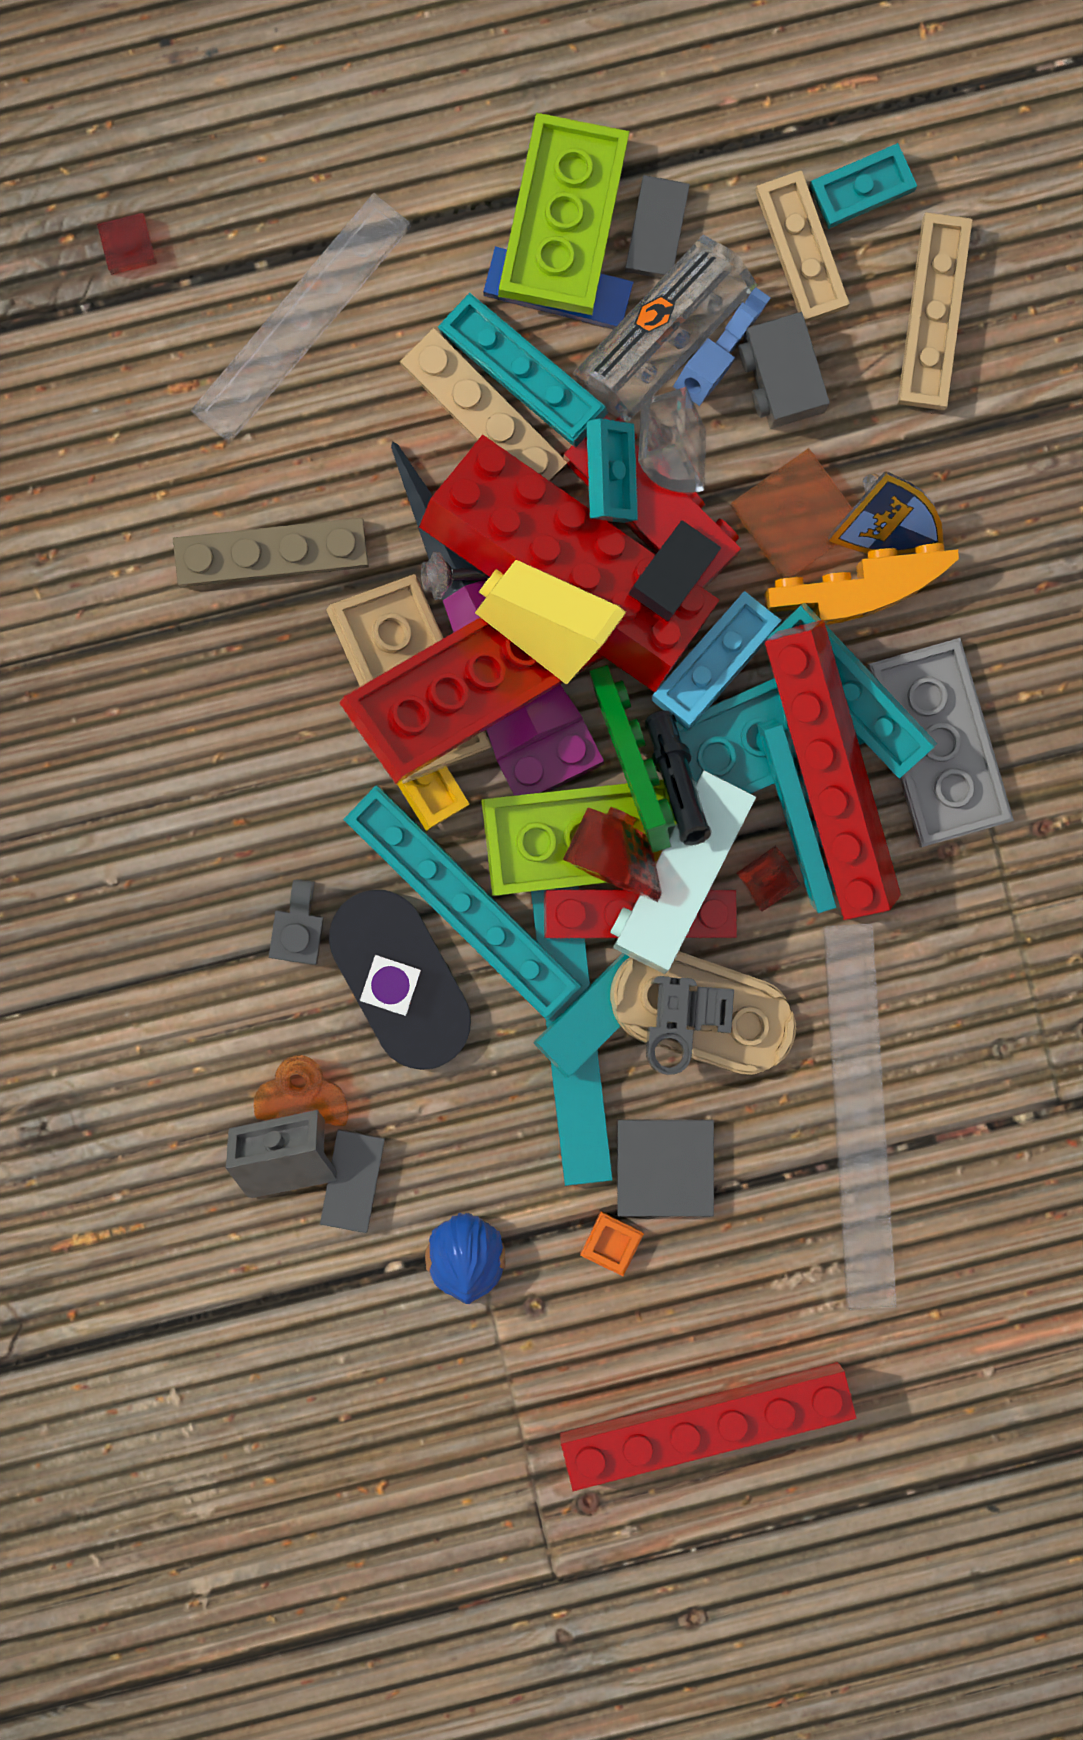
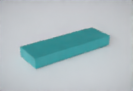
(582, 1025)

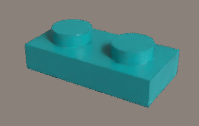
(863, 185)
(612, 470)

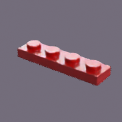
(596, 911)

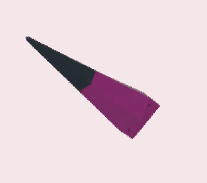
(547, 738)

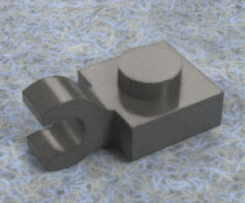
(297, 933)

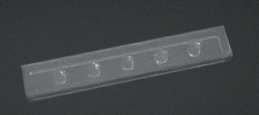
(301, 318)

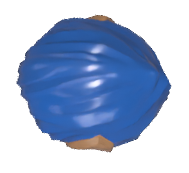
(465, 1257)

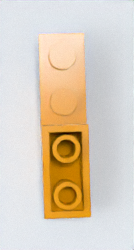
(881, 583)

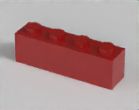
(662, 511)

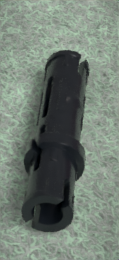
(672, 761)

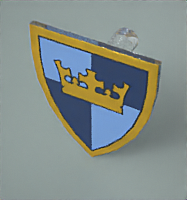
(889, 516)

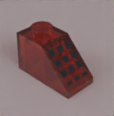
(615, 852)

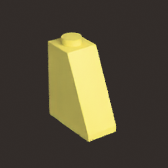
(548, 617)

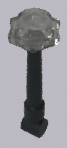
(438, 575)

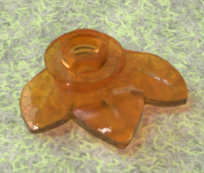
(282, 1098)

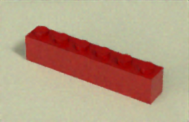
(833, 769)
(707, 1426)

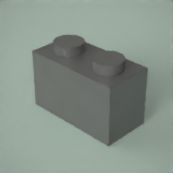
(784, 370)

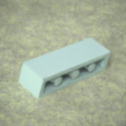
(685, 873)

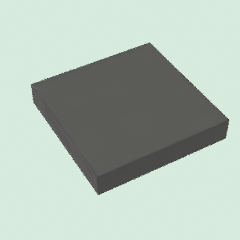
(665, 1167)

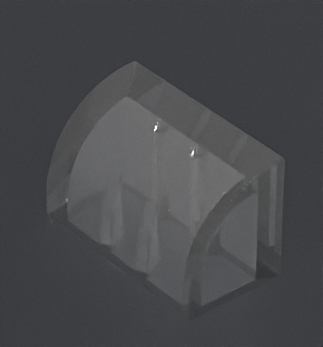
(673, 442)

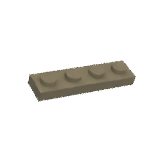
(270, 552)

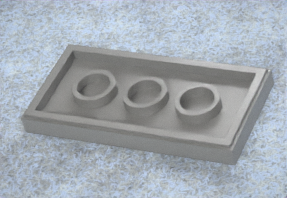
(958, 782)

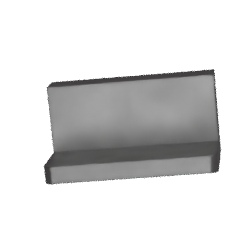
(279, 1154)

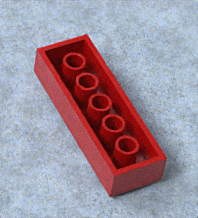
(505, 512)

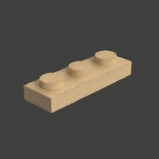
(802, 246)

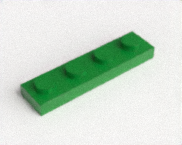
(639, 773)

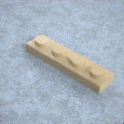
(934, 311)
(478, 404)

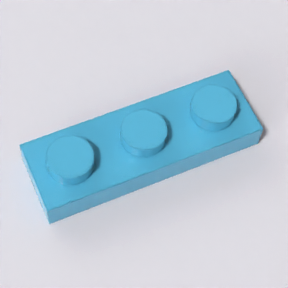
(716, 660)

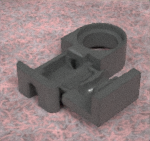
(686, 1009)

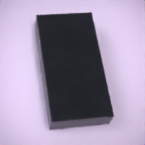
(674, 570)

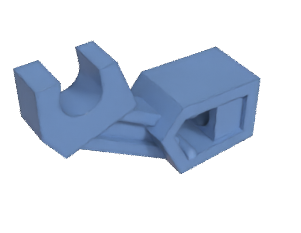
(714, 359)

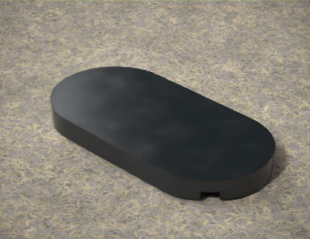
(438, 1013)

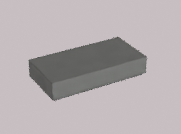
(657, 226)
(351, 1197)

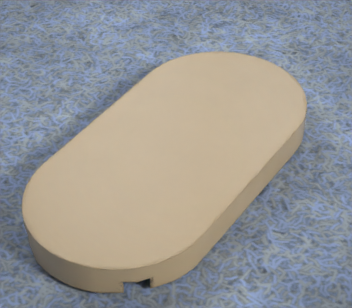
(760, 1018)

